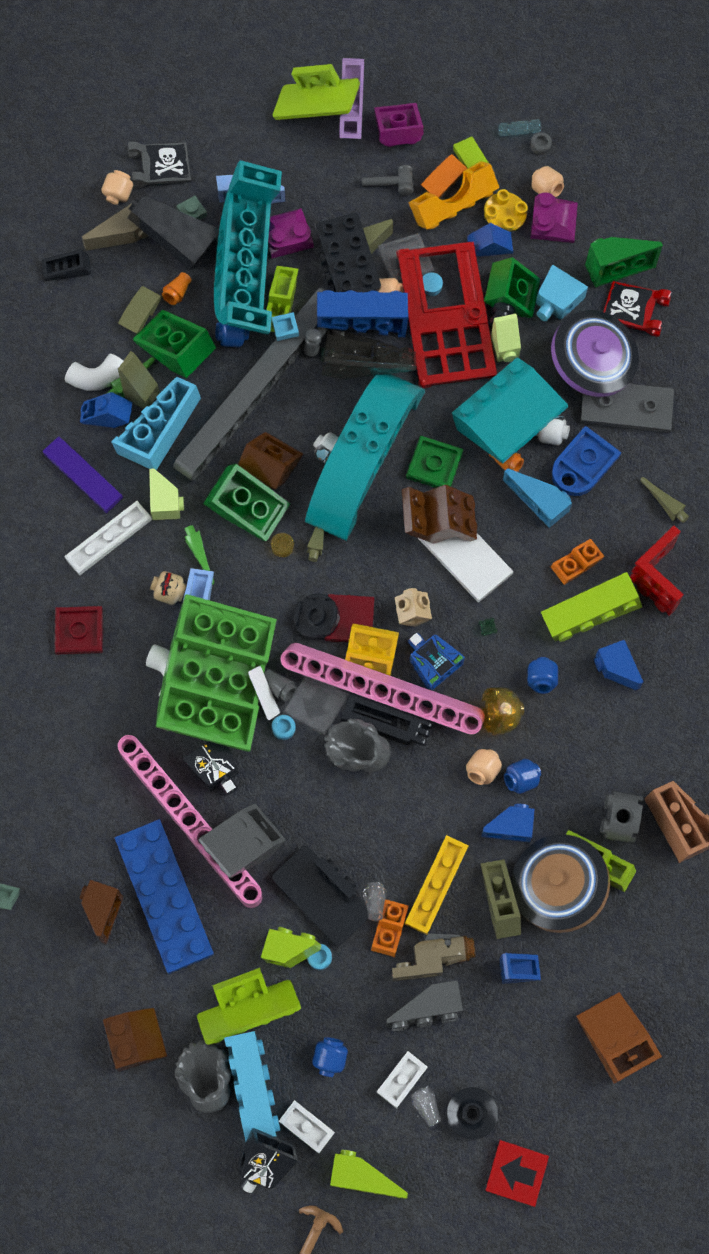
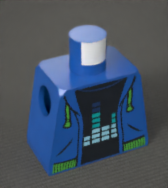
(434, 659)

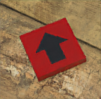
(517, 1173)

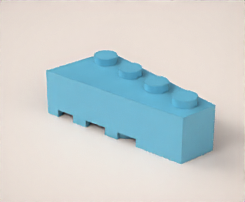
(159, 425)
(250, 1084)

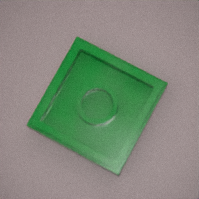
(434, 463)

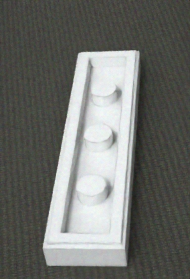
(108, 538)

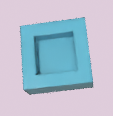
(285, 326)

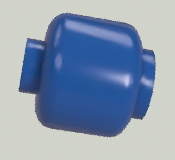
(230, 336)
(542, 675)
(522, 776)
(330, 1056)

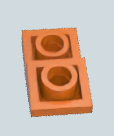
(444, 176)
(577, 562)
(389, 928)

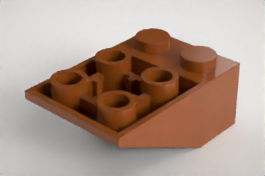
(618, 1037)

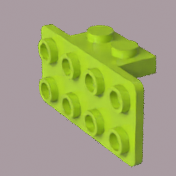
(316, 94)
(245, 1005)

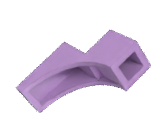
(352, 122)

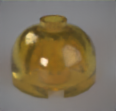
(501, 710)

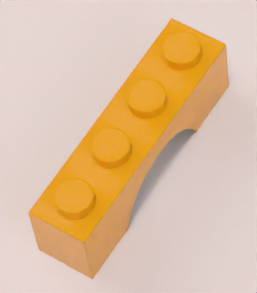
(477, 183)

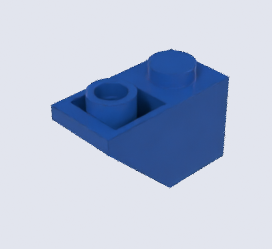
(106, 411)

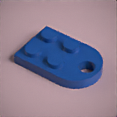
(584, 461)

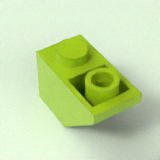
(288, 949)

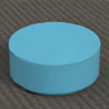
(432, 284)
(283, 727)
(320, 959)

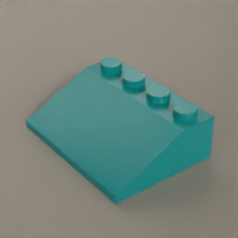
(508, 410)

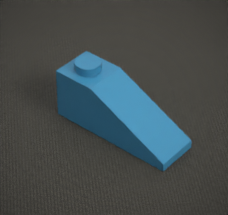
(542, 498)

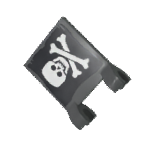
(160, 163)

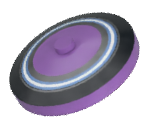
(595, 353)

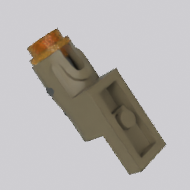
(434, 952)

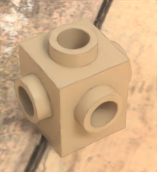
(413, 607)

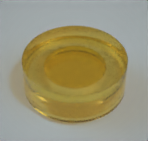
(282, 545)

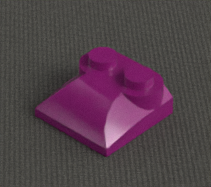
(399, 124)
(553, 218)
(289, 233)

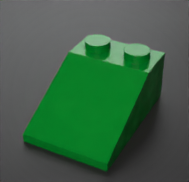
(620, 258)
(175, 342)
(246, 502)

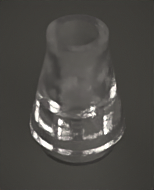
(374, 898)
(426, 1105)

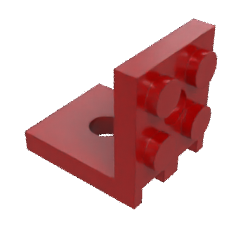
(651, 581)

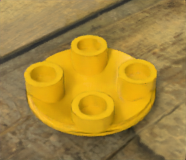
(505, 210)

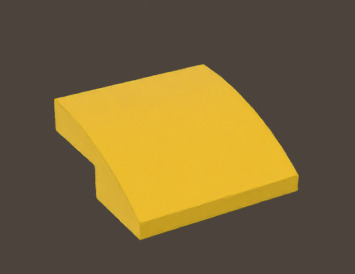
(372, 648)

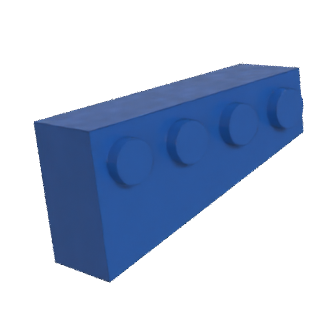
(363, 311)

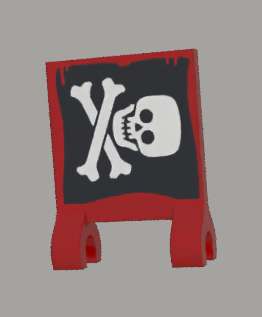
(635, 306)

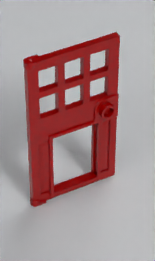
(446, 319)

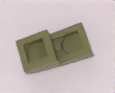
(139, 309)

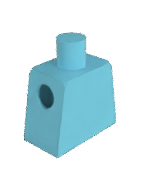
(559, 294)

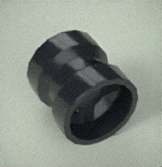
(500, 309)

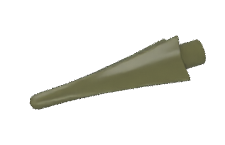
(672, 507)
(315, 544)

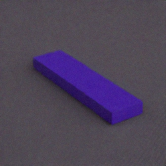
(82, 474)

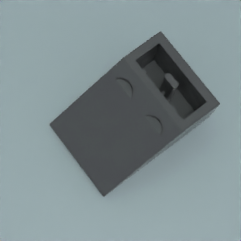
(242, 841)
(435, 1003)

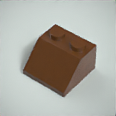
(269, 460)
(101, 907)
(134, 1038)

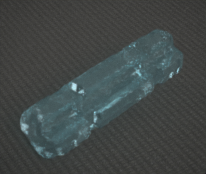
(519, 127)

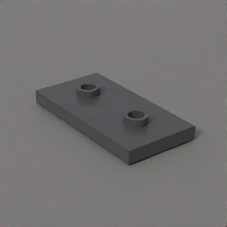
(631, 408)

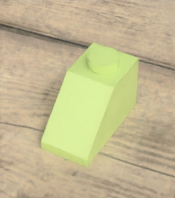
(506, 338)
(164, 498)

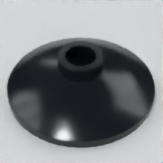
(485, 1108)

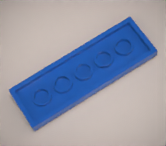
(164, 896)

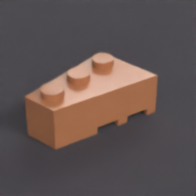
(679, 820)

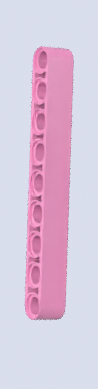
(394, 685)
(182, 811)

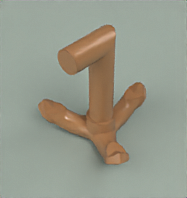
(320, 1222)

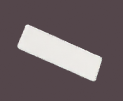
(263, 692)

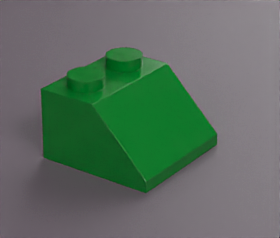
(514, 285)

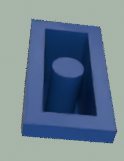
(618, 665)
(512, 824)

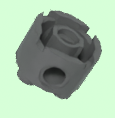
(629, 805)

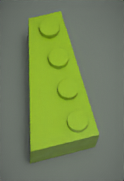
(592, 608)

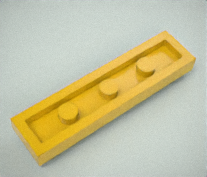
(436, 885)

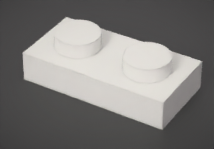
(402, 1079)
(306, 1127)

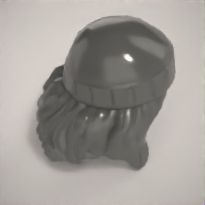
(357, 746)
(204, 1076)

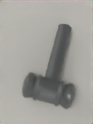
(403, 180)
(312, 341)

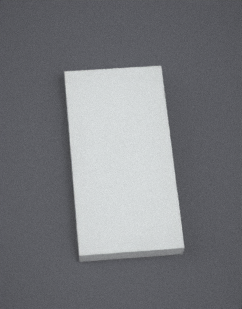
(471, 564)

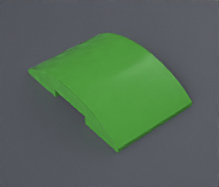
(207, 670)

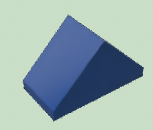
(491, 241)
(519, 968)

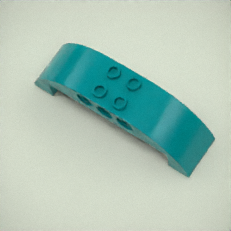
(244, 248)
(361, 453)

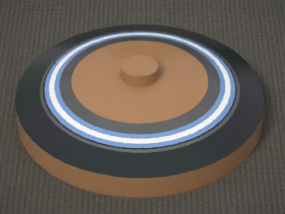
(560, 883)

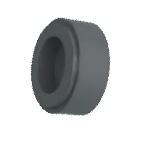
(541, 143)

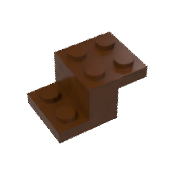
(439, 514)

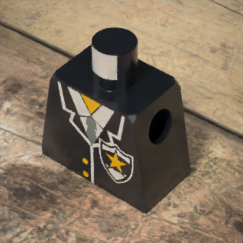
(213, 767)
(265, 1160)

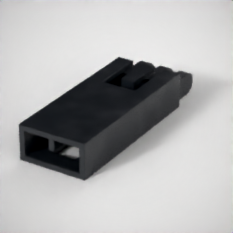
(381, 717)

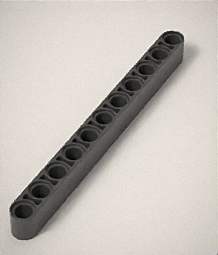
(246, 396)

